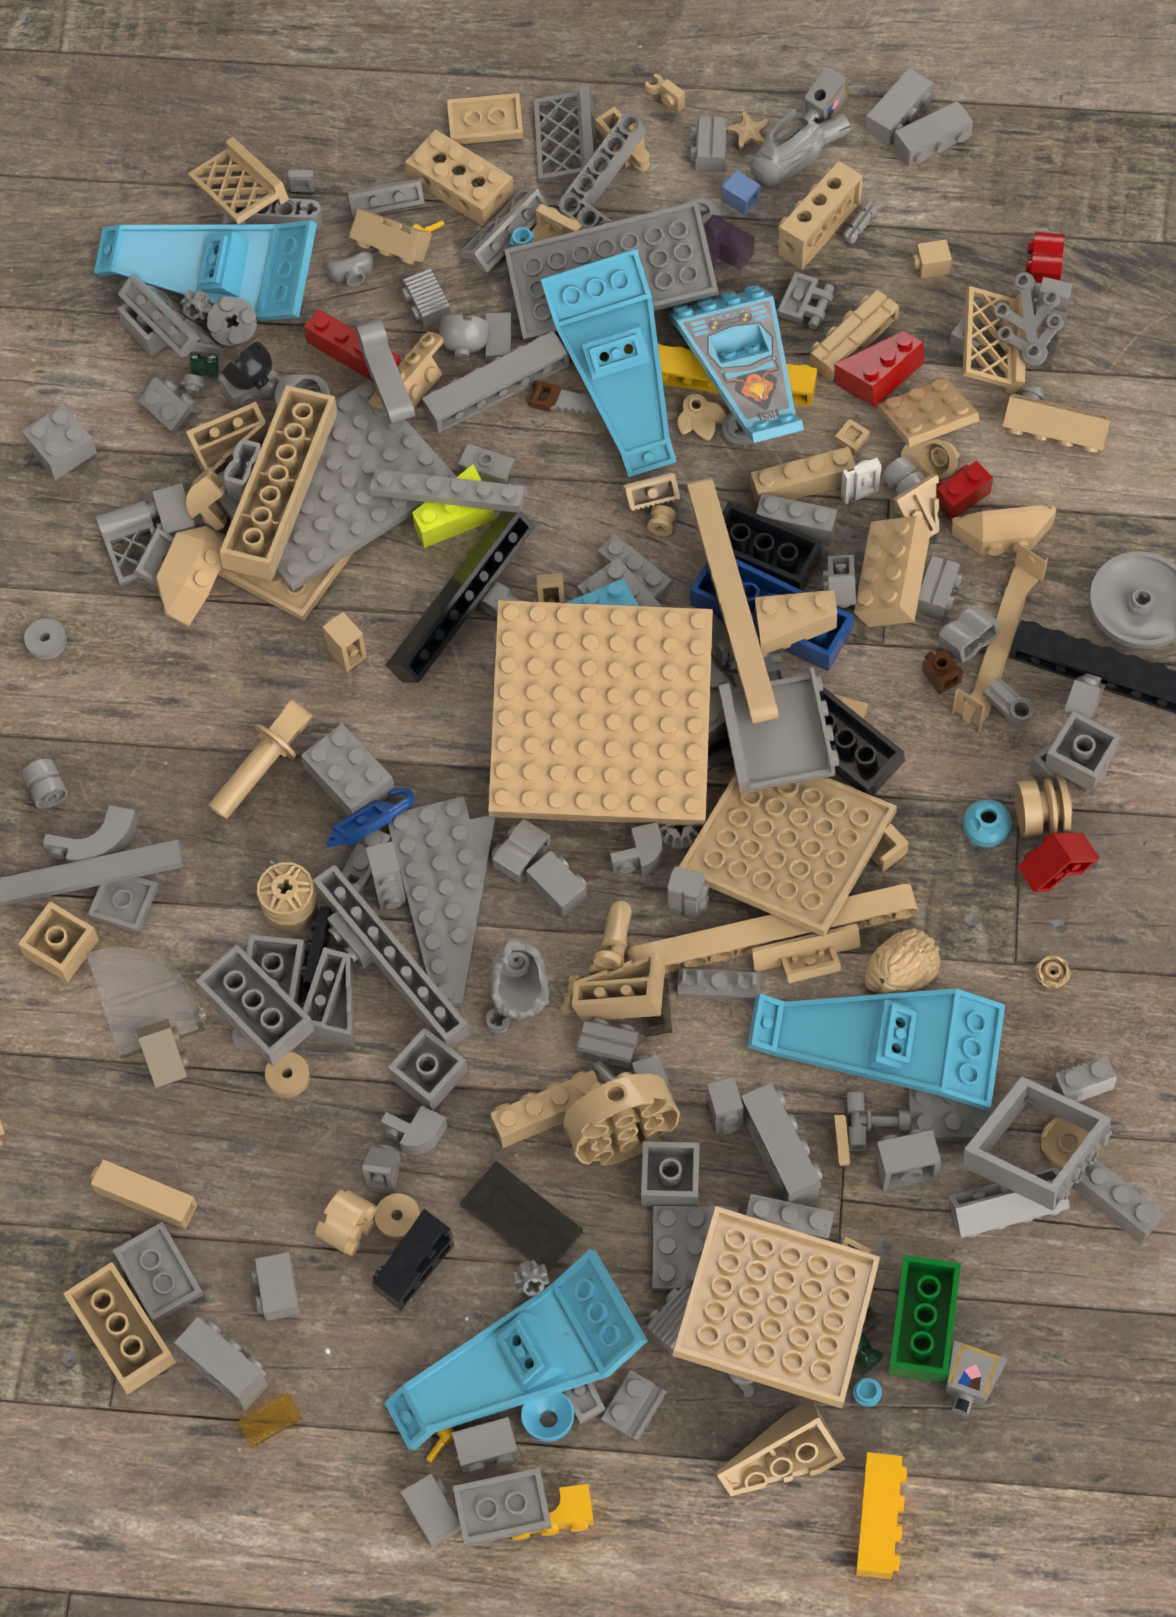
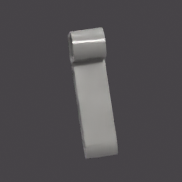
(276, 213)
(384, 371)

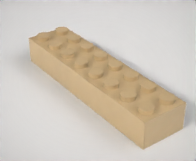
(278, 483)

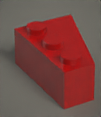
(880, 368)

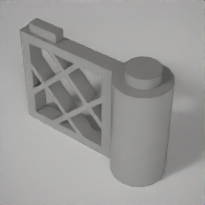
(120, 526)

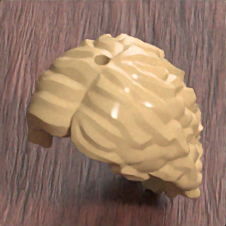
(904, 962)

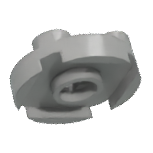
(228, 308)

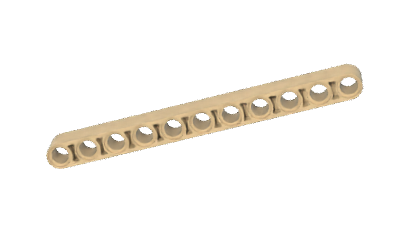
(732, 601)
(740, 937)

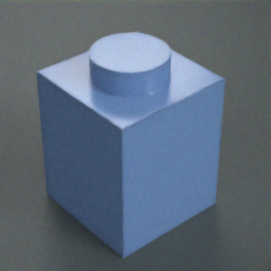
(740, 192)

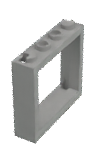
(1022, 1182)

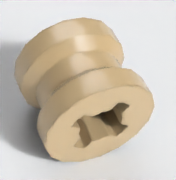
(661, 520)

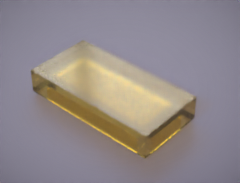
(269, 1420)

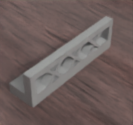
(489, 243)

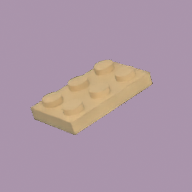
(485, 118)

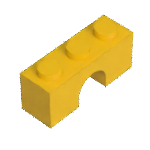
(572, 1512)

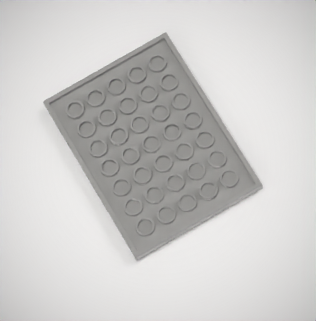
(338, 505)

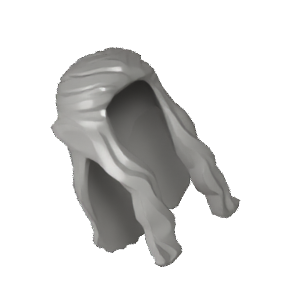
(792, 153)

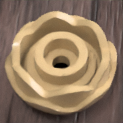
(1055, 964)

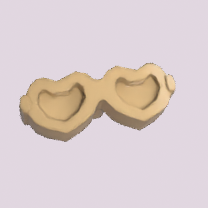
(566, 1007)

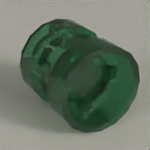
(204, 365)
(866, 1356)

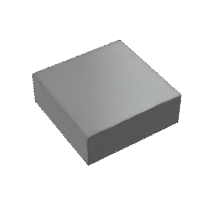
(301, 180)

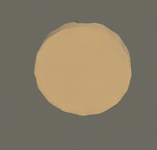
(1060, 1141)

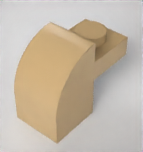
(202, 497)

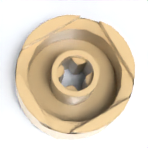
(346, 1221)

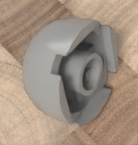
(463, 335)

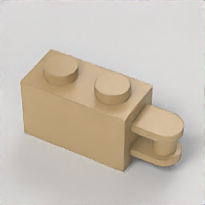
(605, 123)

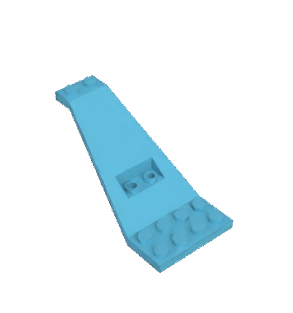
(943, 1044)

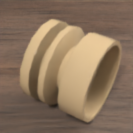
(1047, 806)
(290, 910)

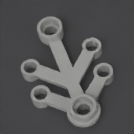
(1030, 322)

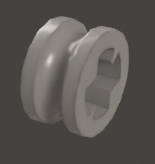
(498, 1030)

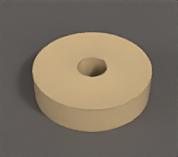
(288, 1086)
(395, 1204)

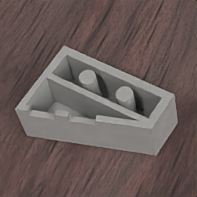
(331, 998)

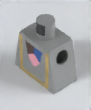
(825, 97)
(972, 1376)

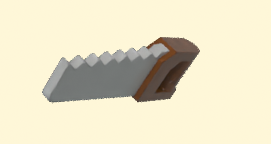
(561, 399)

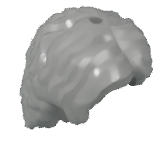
(519, 983)

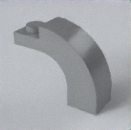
(111, 838)

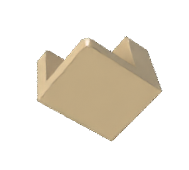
(889, 849)

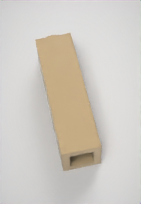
(143, 1194)

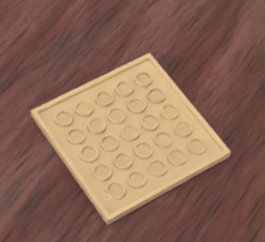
(790, 847)
(777, 1307)

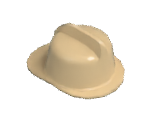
(933, 457)

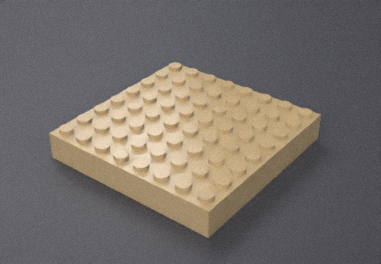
(601, 713)

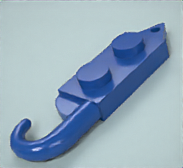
(369, 819)

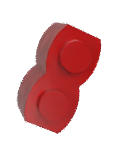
(1046, 256)

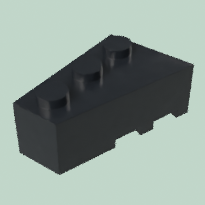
(413, 1260)

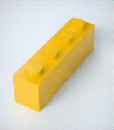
(879, 1516)

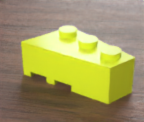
(442, 521)

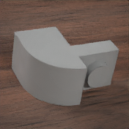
(644, 855)
(418, 1136)

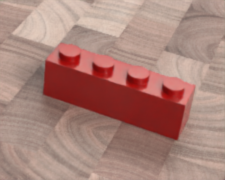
(338, 341)

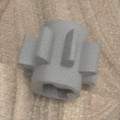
(196, 304)
(531, 1278)

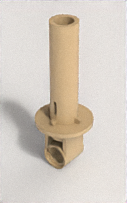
(274, 742)

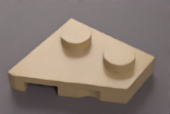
(921, 502)

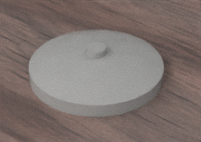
(1136, 600)

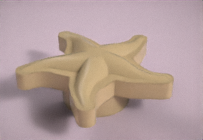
(748, 131)

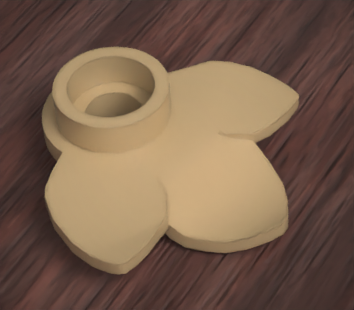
(700, 420)

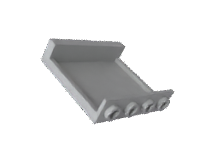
(782, 748)

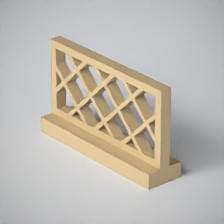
(252, 172)
(1014, 364)

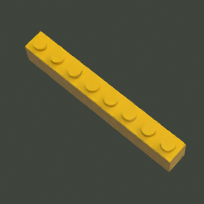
(683, 370)

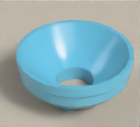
(987, 833)
(557, 1404)

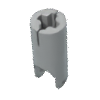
(835, 128)

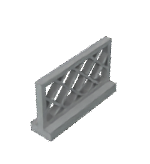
(585, 128)
(167, 318)

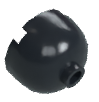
(250, 368)

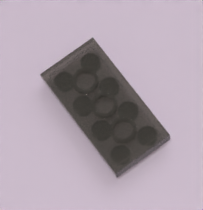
(521, 1217)

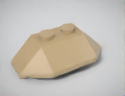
(1003, 529)
(189, 572)

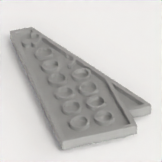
(444, 877)

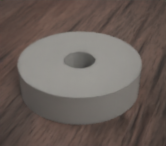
(45, 649)

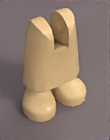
(614, 939)

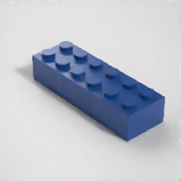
(818, 650)

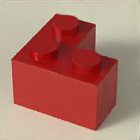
(1055, 859)

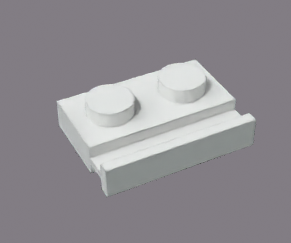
(861, 481)

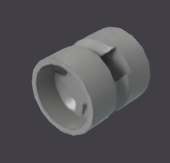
(901, 475)
(44, 782)

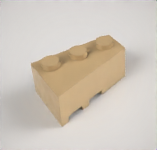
(390, 237)
(793, 617)

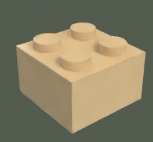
(58, 941)

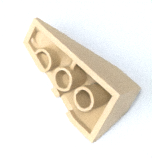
(787, 1449)

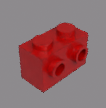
(964, 489)

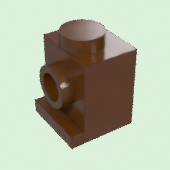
(941, 677)

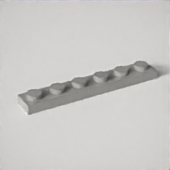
(448, 490)

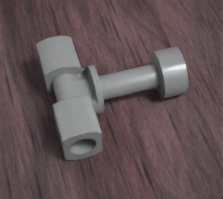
(863, 1121)

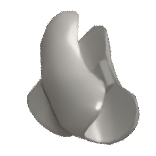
(351, 269)

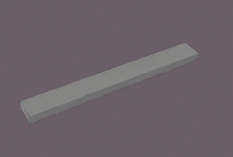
(90, 872)

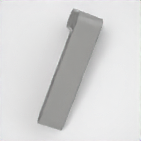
(601, 179)

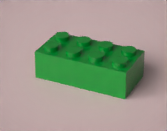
(924, 1319)

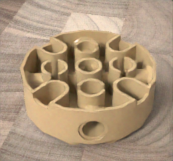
(619, 1116)

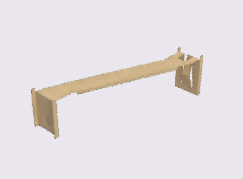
(1028, 571)

